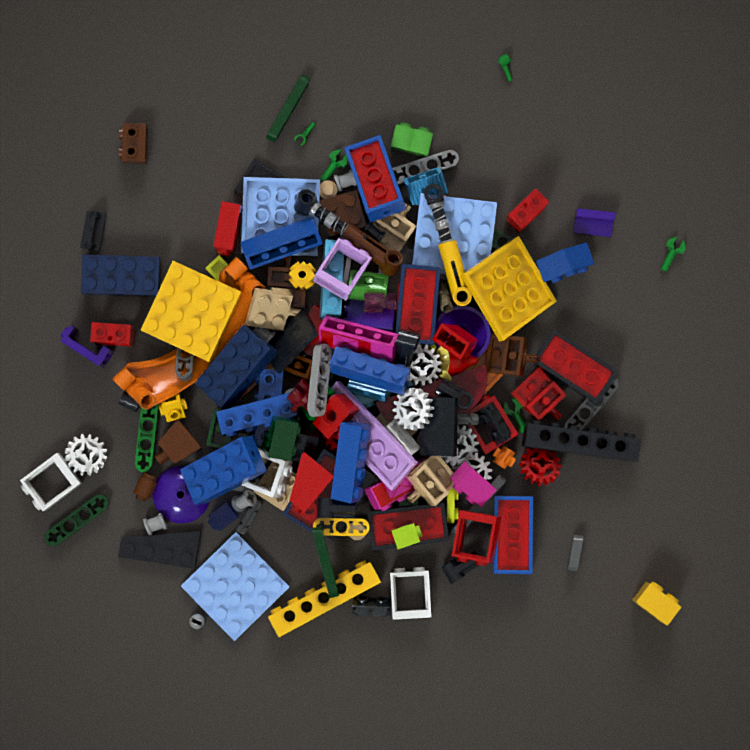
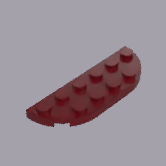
(471, 381)

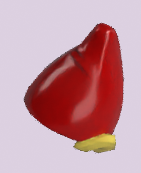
(451, 364)

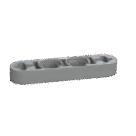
(422, 164)
(317, 401)

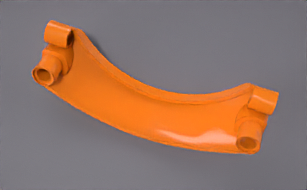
(157, 377)

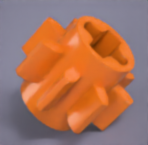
(504, 457)

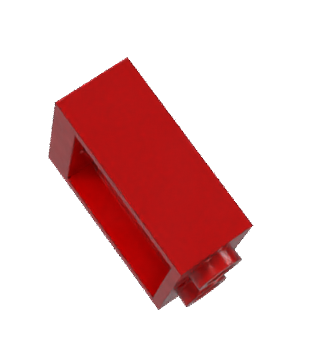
(527, 211)
(228, 228)
(112, 334)
(483, 402)
(465, 515)

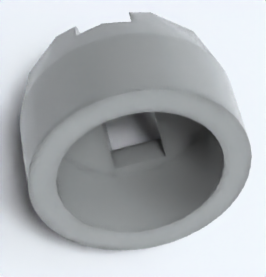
(199, 617)

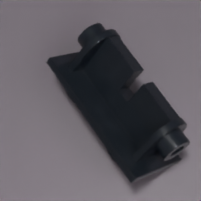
(93, 230)
(489, 418)
(363, 605)

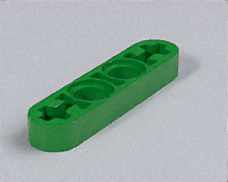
(150, 435)

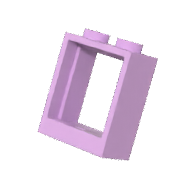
(333, 284)

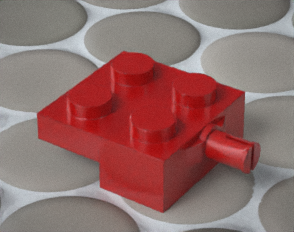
(539, 395)

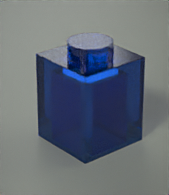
(222, 517)

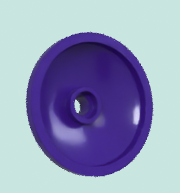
(472, 321)
(169, 504)

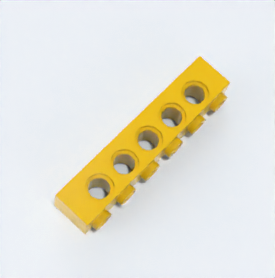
(283, 626)

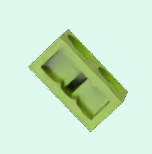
(406, 535)

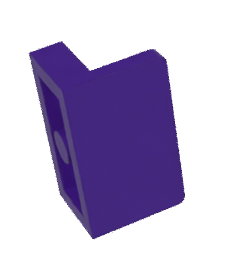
(594, 222)

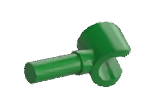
(503, 61)
(305, 134)

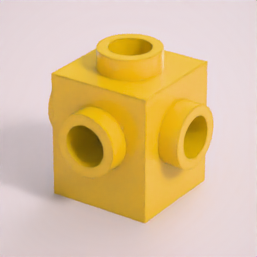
(305, 282)
(173, 409)

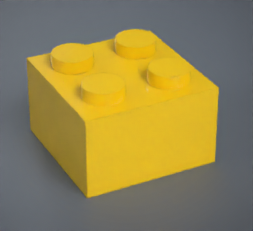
(656, 603)

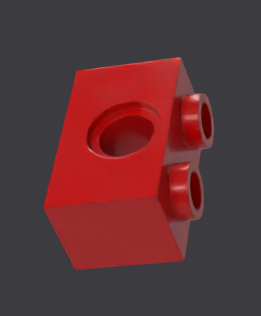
(344, 410)

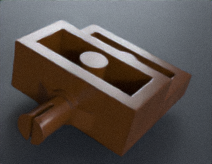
(347, 208)
(279, 278)
(508, 356)

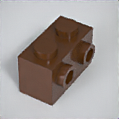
(134, 143)
(301, 367)

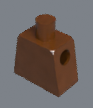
(177, 444)

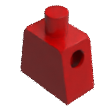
(458, 342)

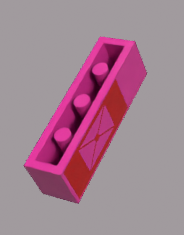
(358, 338)
(382, 497)

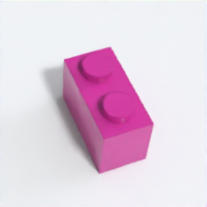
(472, 484)

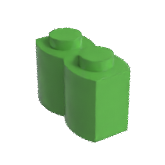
(411, 140)

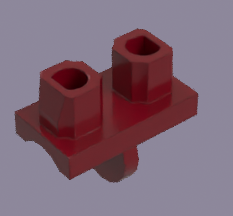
(299, 395)

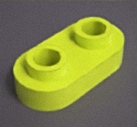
(451, 511)

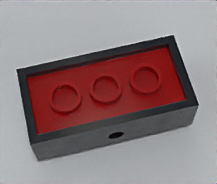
(576, 367)
(429, 519)

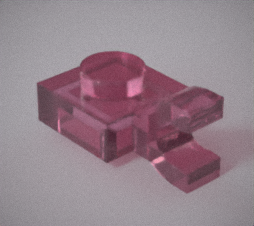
(376, 302)

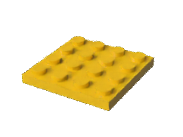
(508, 288)
(191, 311)

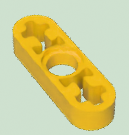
(355, 522)

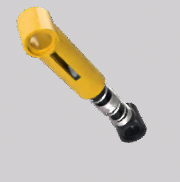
(448, 246)

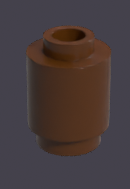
(145, 487)

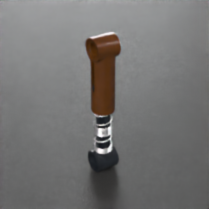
(387, 259)

